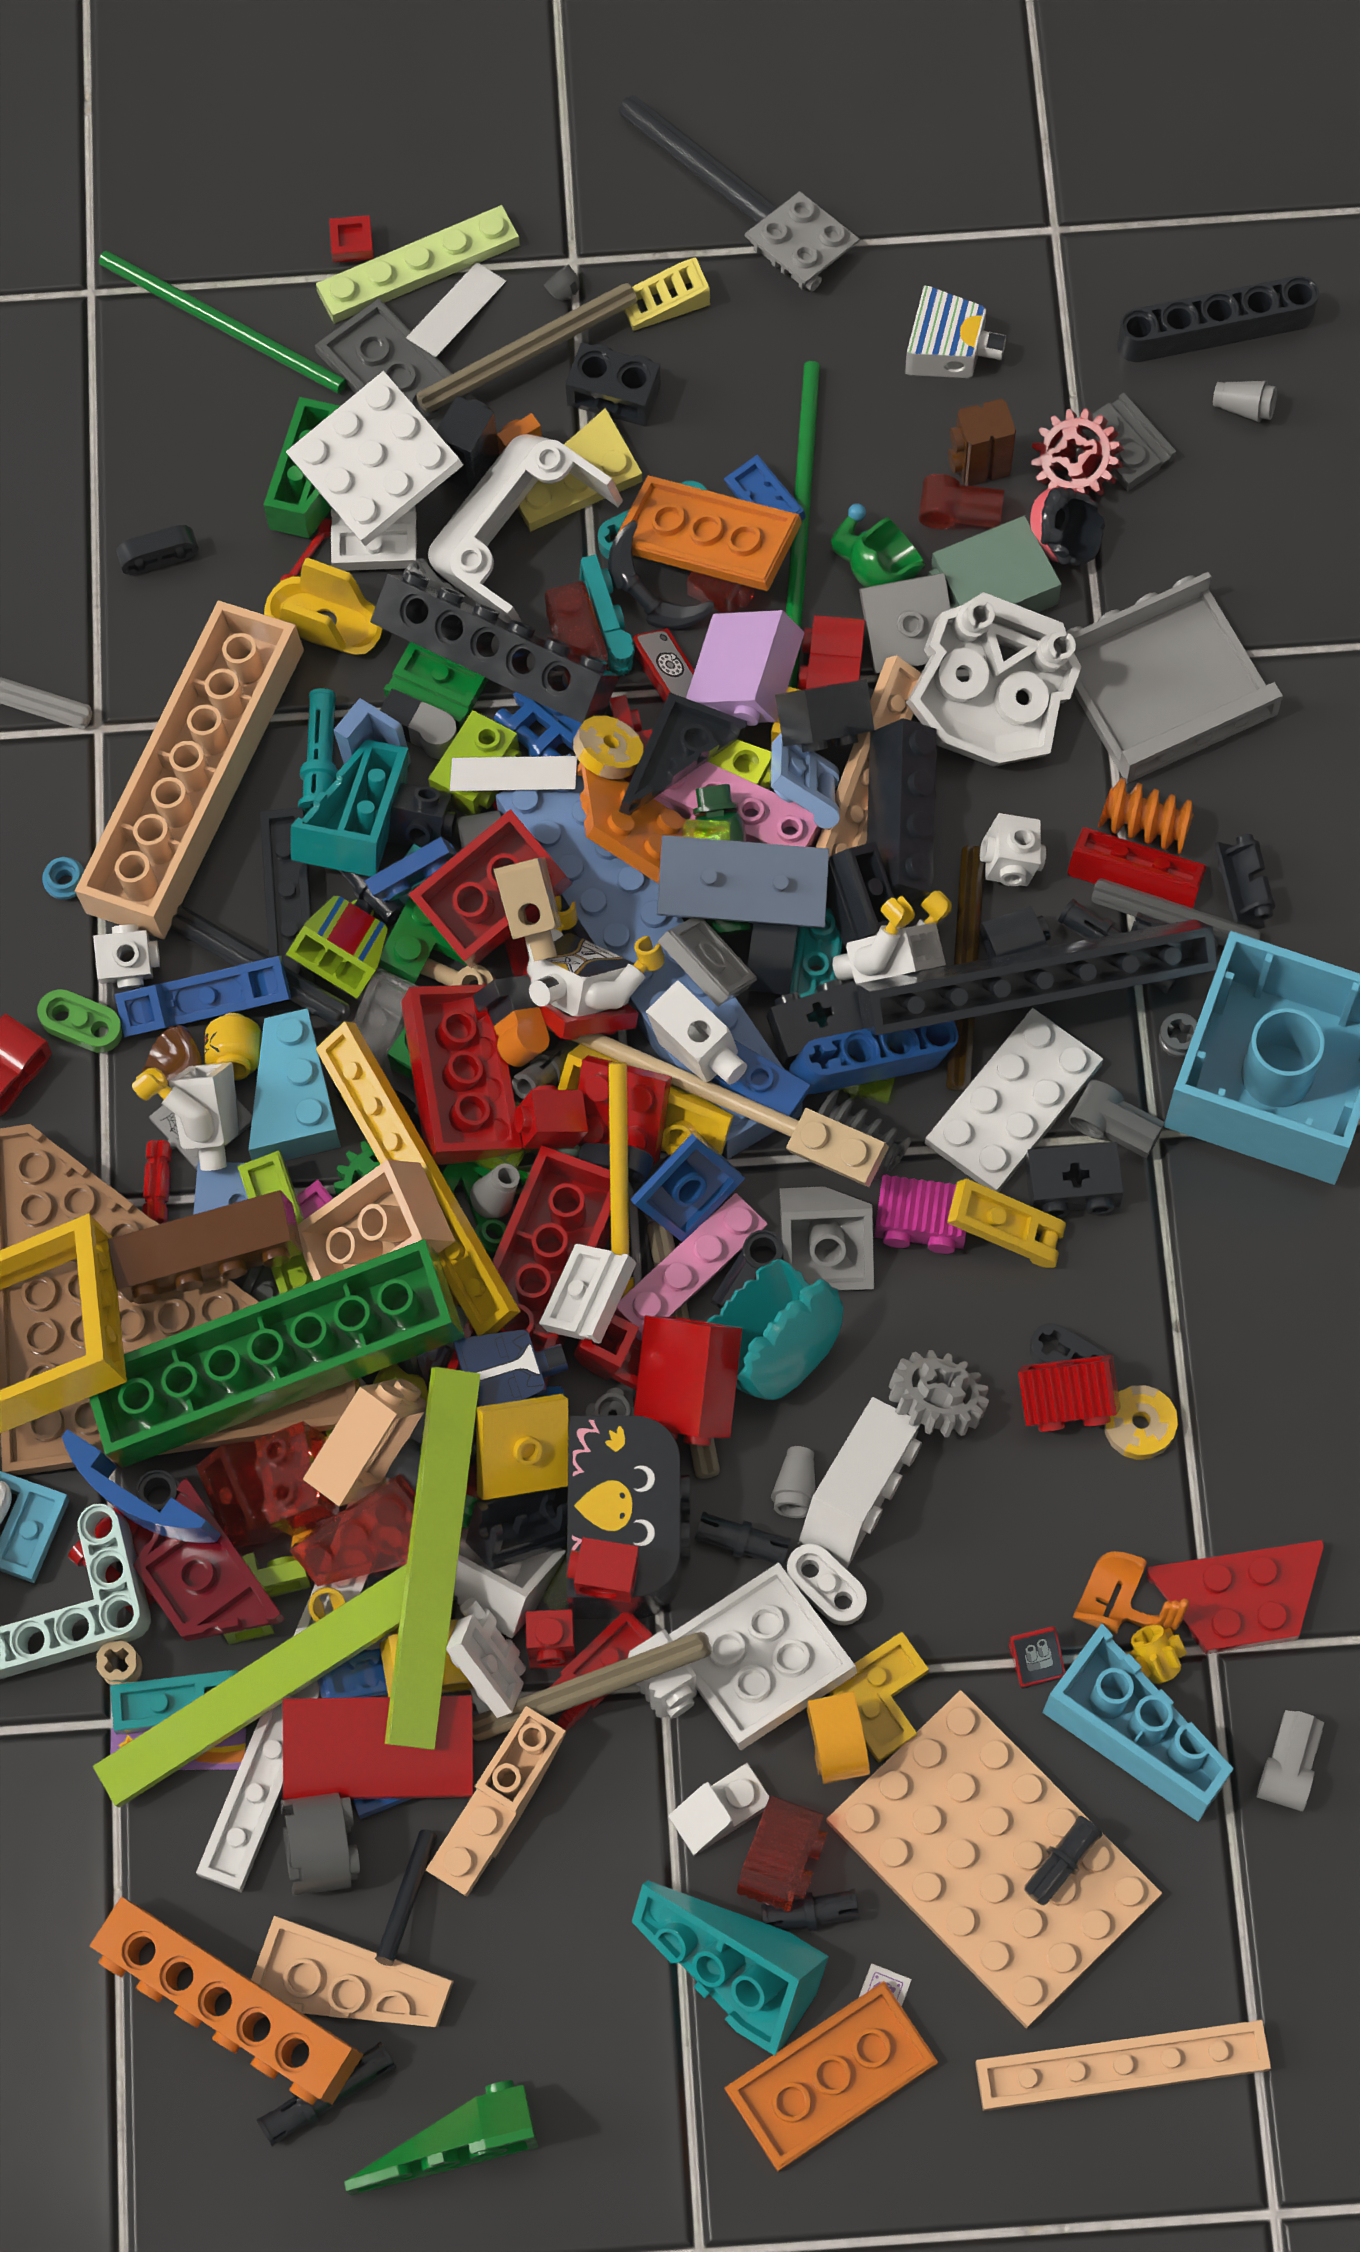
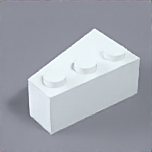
(860, 1480)

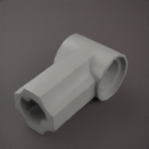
(1288, 1772)

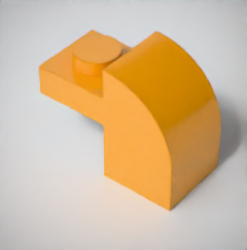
(838, 1737)

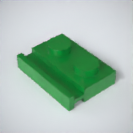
(437, 682)

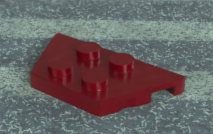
(204, 1585)

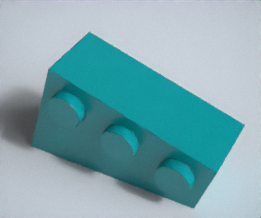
(352, 818)

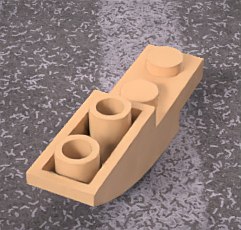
(498, 1801)

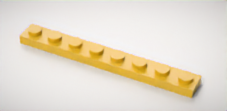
(396, 1138)

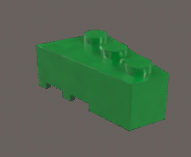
(292, 500)

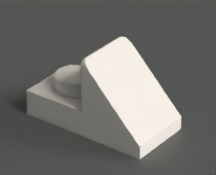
(719, 1809)

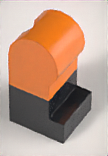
(514, 1018)

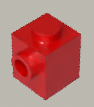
(551, 1118)

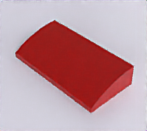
(458, 1076)
(342, 1749)

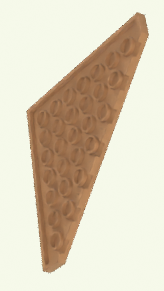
(44, 1313)

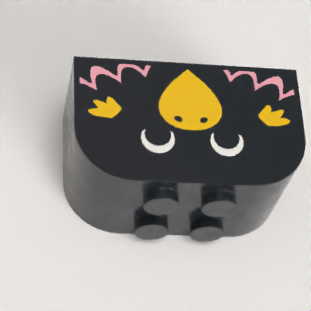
(628, 1492)

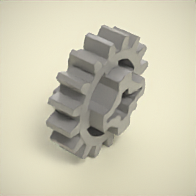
(938, 1393)

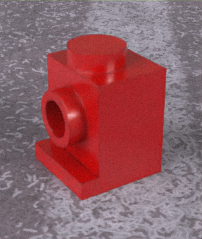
(550, 1638)

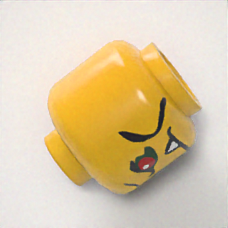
(233, 1040)

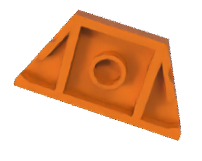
(629, 837)

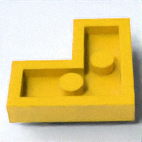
(877, 1680)

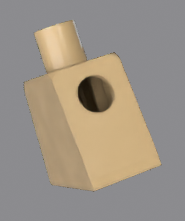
(527, 884)

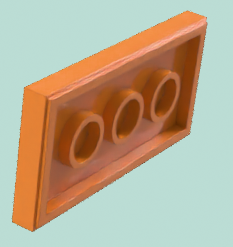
(711, 532)
(830, 2076)

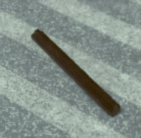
(966, 951)

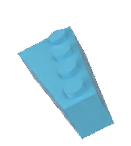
(1136, 1727)

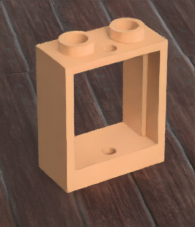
(366, 1440)

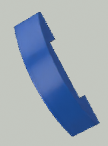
(202, 996)
(173, 1520)

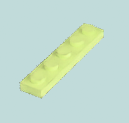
(418, 263)

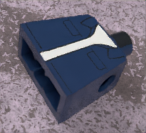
(509, 1365)

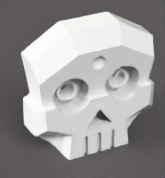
(983, 714)

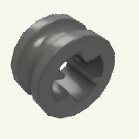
(1172, 1045)

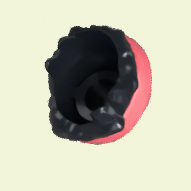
(1067, 525)

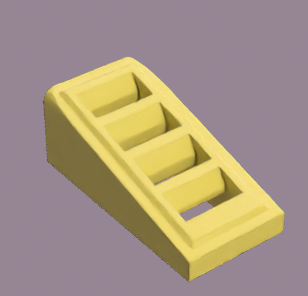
(685, 302)

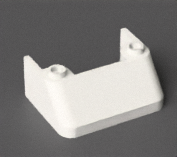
(461, 547)

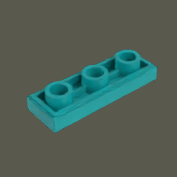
(818, 948)

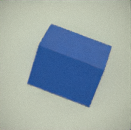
(688, 1187)

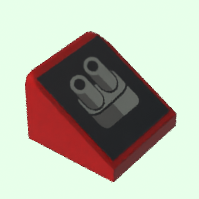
(1037, 1657)

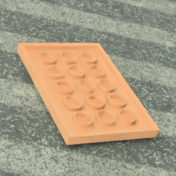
(960, 1832)

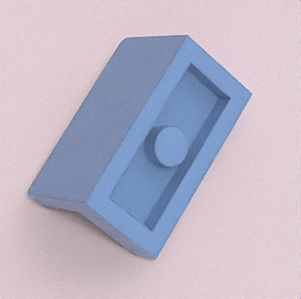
(368, 723)

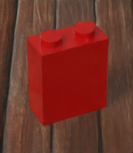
(688, 1376)

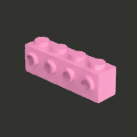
(764, 813)

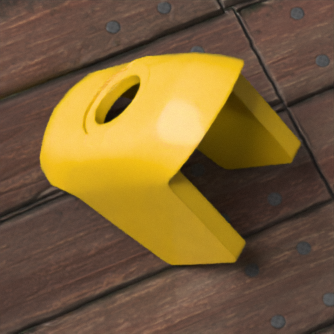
(331, 590)

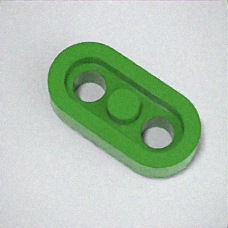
(83, 1020)

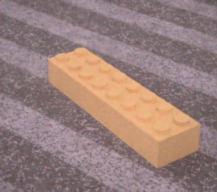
(190, 769)

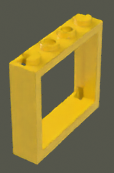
(104, 1358)

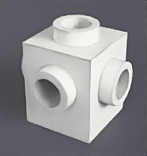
(1013, 850)
(111, 948)

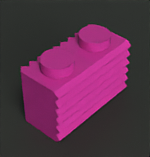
(917, 1214)

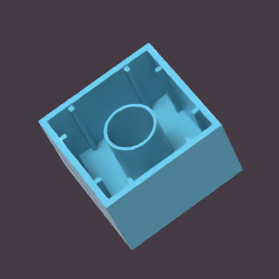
(1274, 1060)

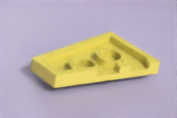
(602, 447)

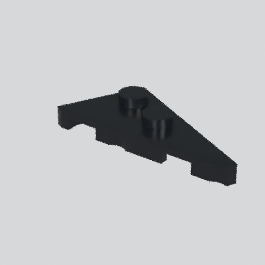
(680, 743)

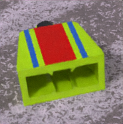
(341, 944)

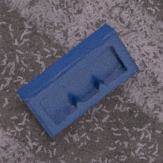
(759, 485)
(767, 1083)
(356, 1678)

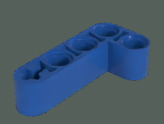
(828, 1065)

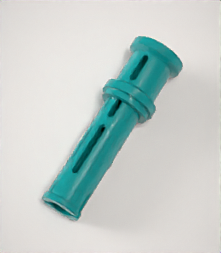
(319, 771)

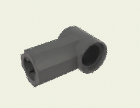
(1105, 1113)

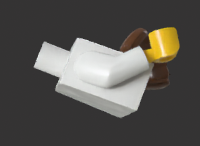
(195, 1092)

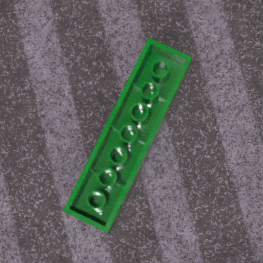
(277, 1353)

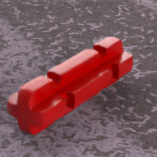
(157, 1180)

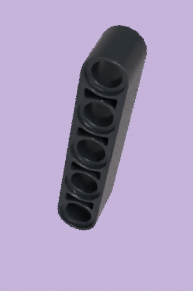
(1231, 305)

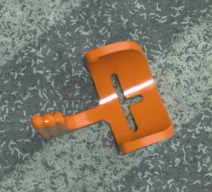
(1125, 1570)

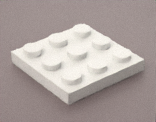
(374, 458)
(765, 1656)

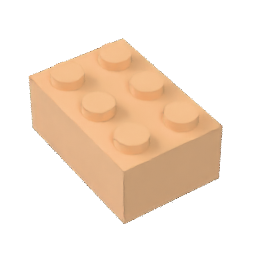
(373, 1218)

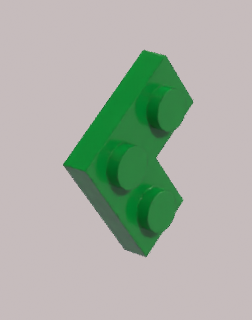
(412, 943)

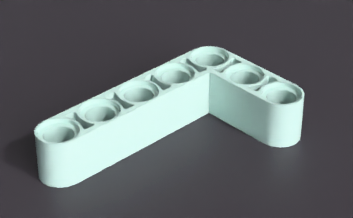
(100, 1611)

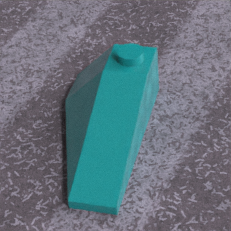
(746, 1966)

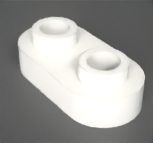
(827, 1585)

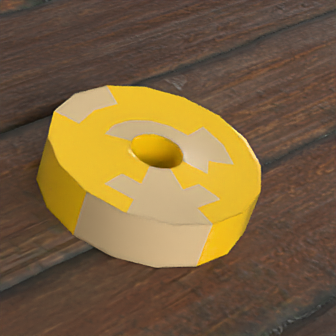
(608, 747)
(1145, 1442)

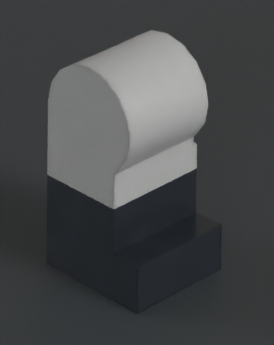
(421, 723)

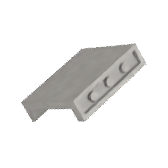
(1167, 678)

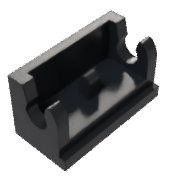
(516, 1527)

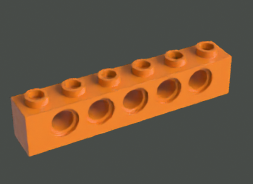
(329, 2058)

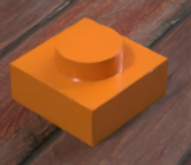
(518, 427)

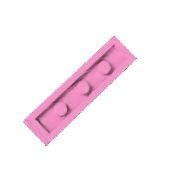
(691, 1264)

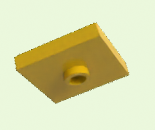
(522, 1446)

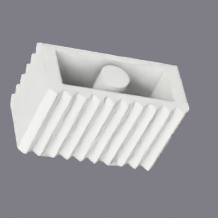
(670, 1691)

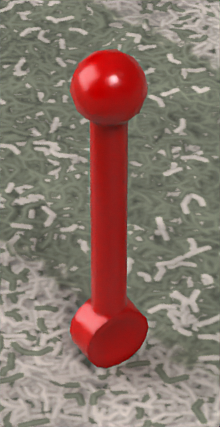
(324, 531)

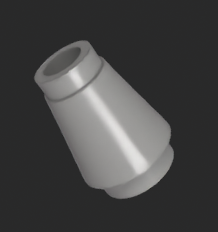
(1246, 398)
(495, 1192)
(795, 1483)

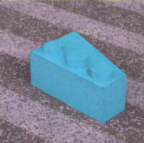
(291, 1092)

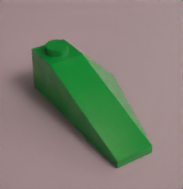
(473, 2133)

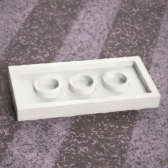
(1014, 1101)

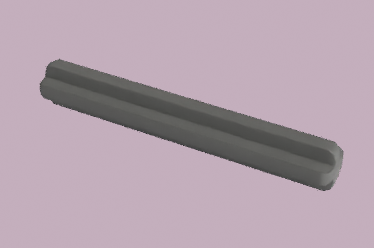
(1134, 901)

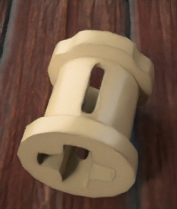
(123, 1651)

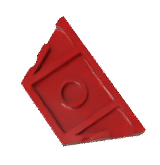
(1243, 1595)

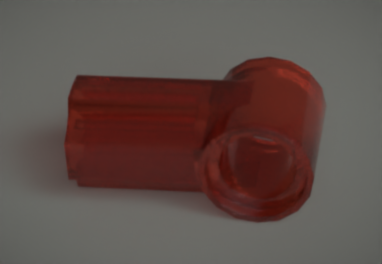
(948, 502)

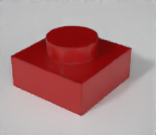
(351, 238)

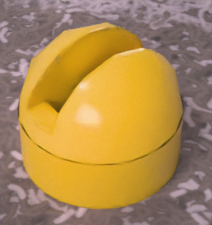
(316, 1606)

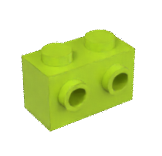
(475, 739)

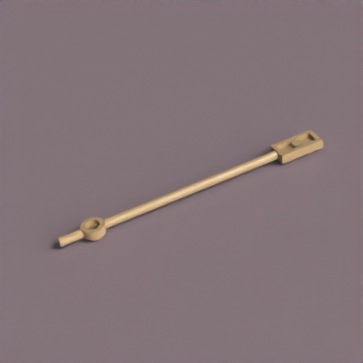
(812, 1137)

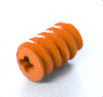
(1147, 815)

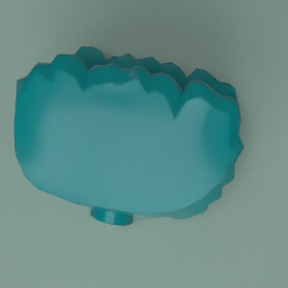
(783, 1327)

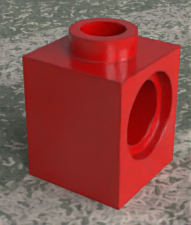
(604, 1569)

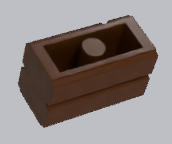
(982, 442)

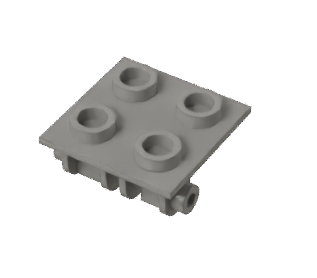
(801, 240)

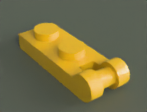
(1006, 1222)

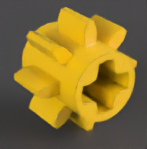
(1157, 1652)

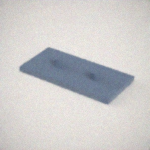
(742, 881)

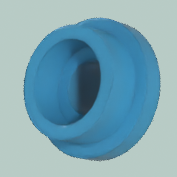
(55, 870)

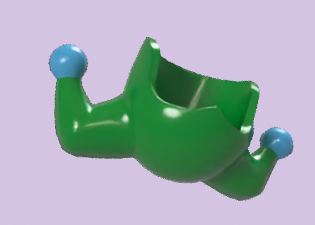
(877, 554)

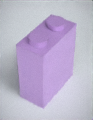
(746, 664)

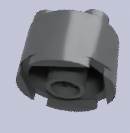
(318, 1843)

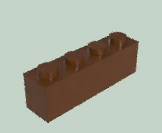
(205, 1247)

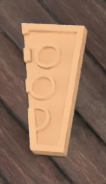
(344, 1980)

